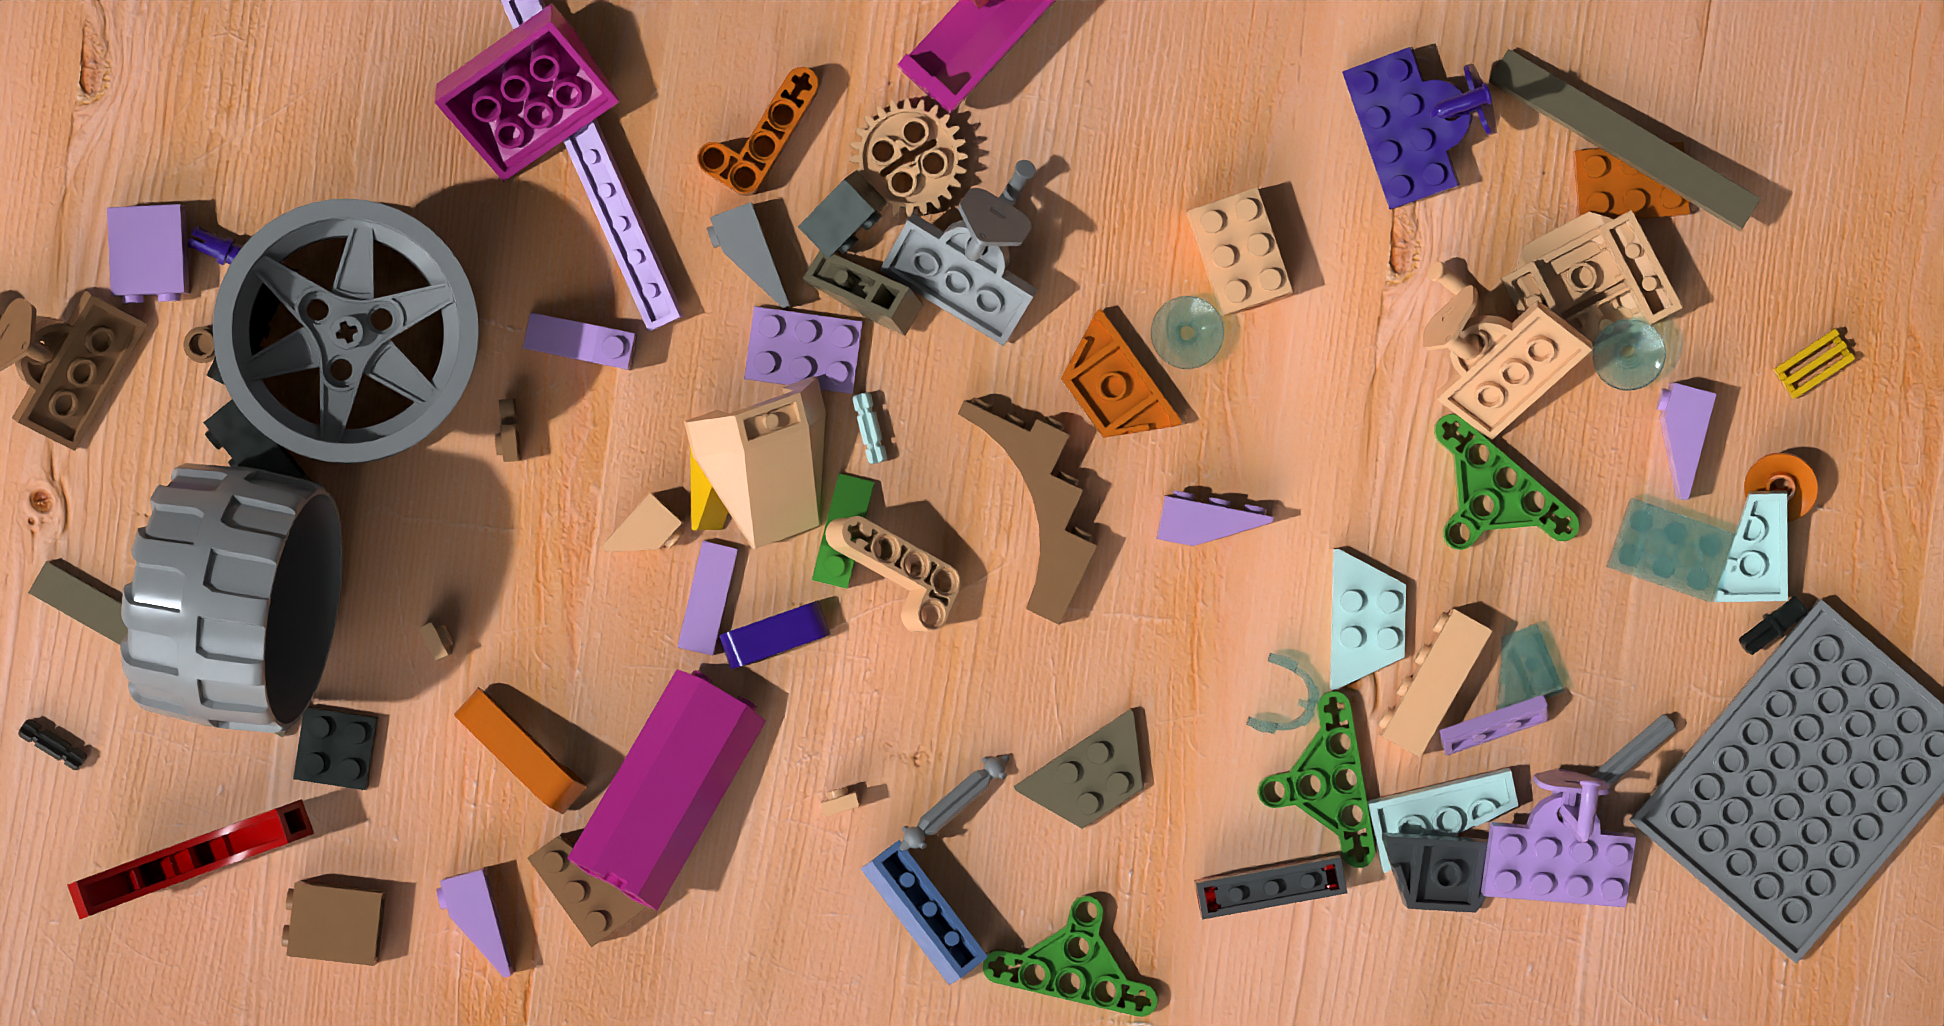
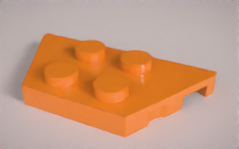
(1114, 384)

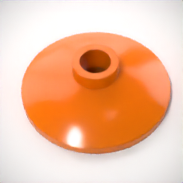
(1801, 479)

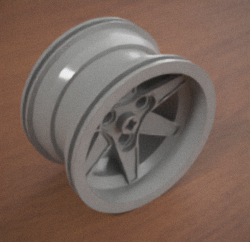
(350, 304)

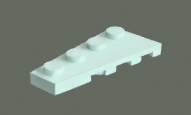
(1442, 808)

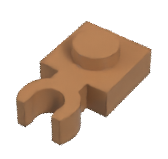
(508, 441)

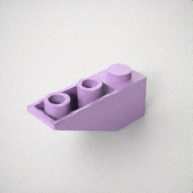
(1196, 522)

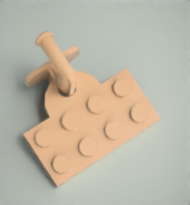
(1497, 361)

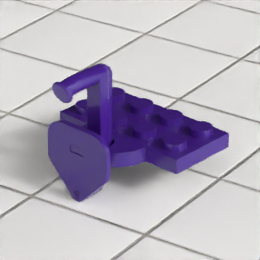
(1409, 123)

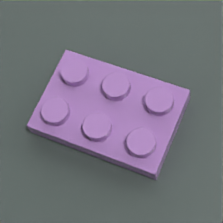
(801, 345)

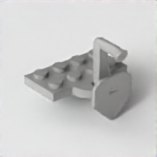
(957, 266)

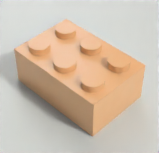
(1239, 251)

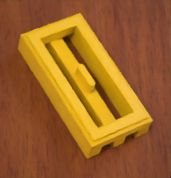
(1840, 346)

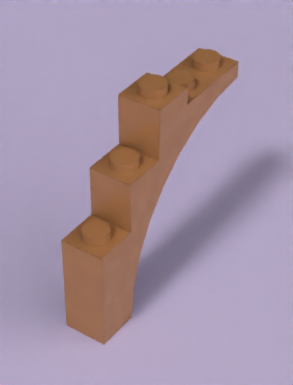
(1035, 453)

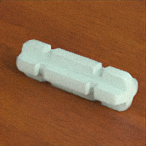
(869, 428)

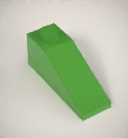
(849, 499)

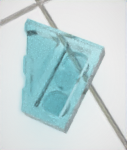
(1525, 668)

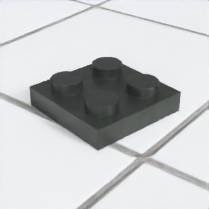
(335, 748)

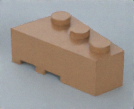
(589, 902)

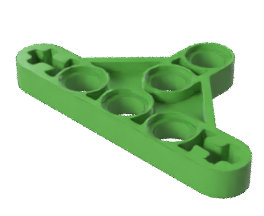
(1508, 503)
(1330, 800)
(1056, 961)

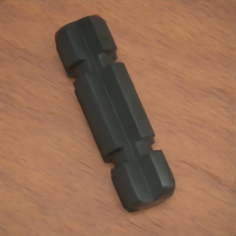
(52, 744)

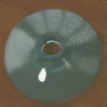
(1206, 326)
(1631, 371)

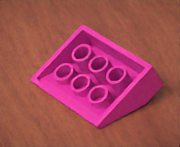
(525, 93)

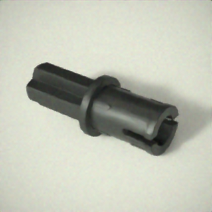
(1773, 625)

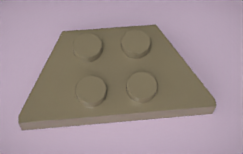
(1089, 775)

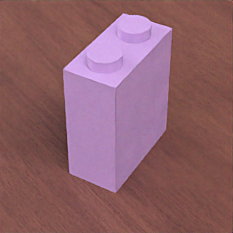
(148, 252)

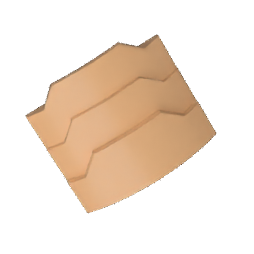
(1593, 275)

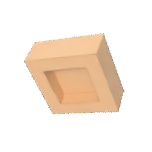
(436, 639)
(839, 801)

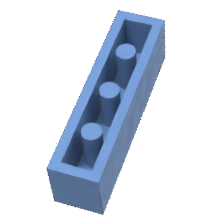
(924, 913)

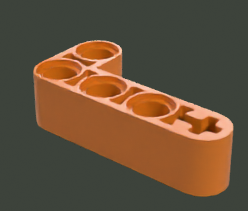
(767, 128)
(520, 752)

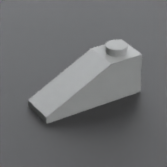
(745, 244)

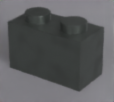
(843, 214)

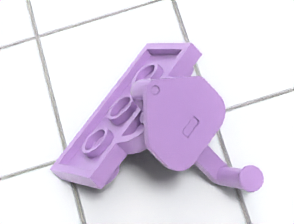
(1563, 857)

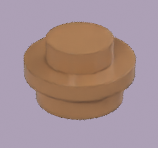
(199, 344)

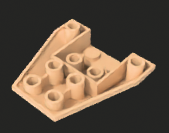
(766, 461)

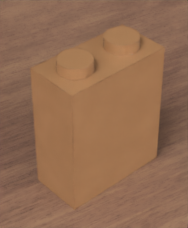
(334, 923)

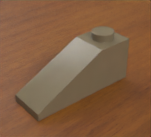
(865, 292)

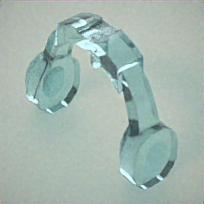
(1313, 697)

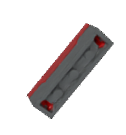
(1270, 886)

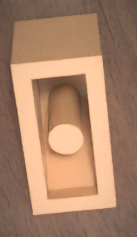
(646, 528)

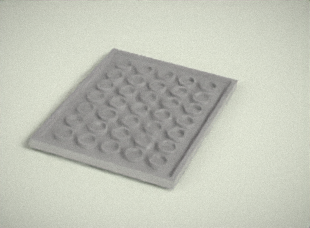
(1803, 782)

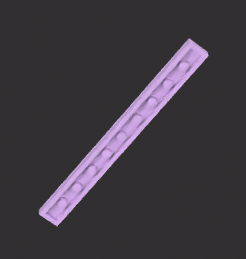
(614, 208)

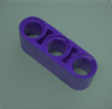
(774, 634)

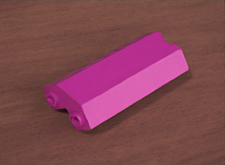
(968, 46)
(667, 788)

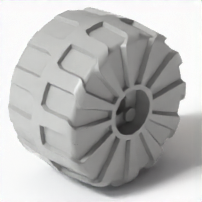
(232, 598)

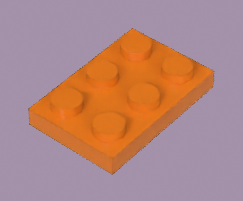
(1615, 188)

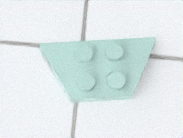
(1365, 619)

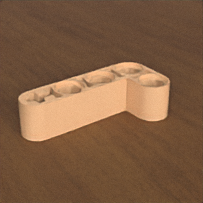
(891, 565)

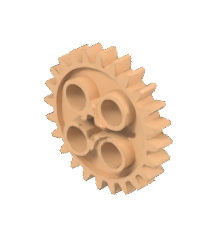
(891, 129)

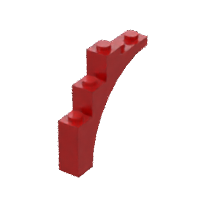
(190, 858)

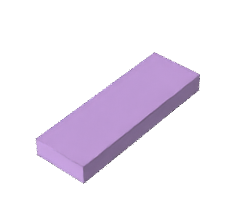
(707, 598)
(1494, 725)

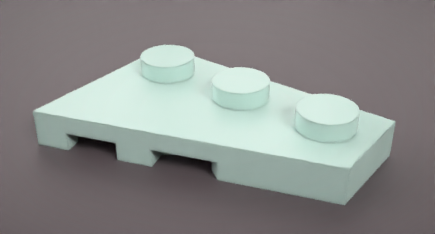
(1759, 552)

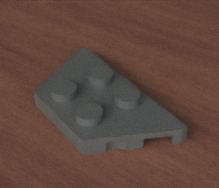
(1437, 870)

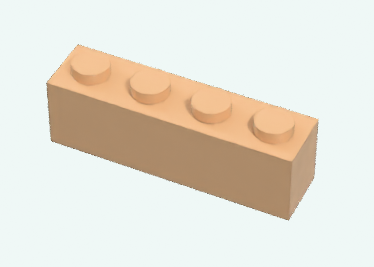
(1435, 681)

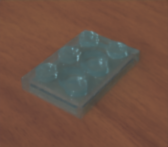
(1670, 550)

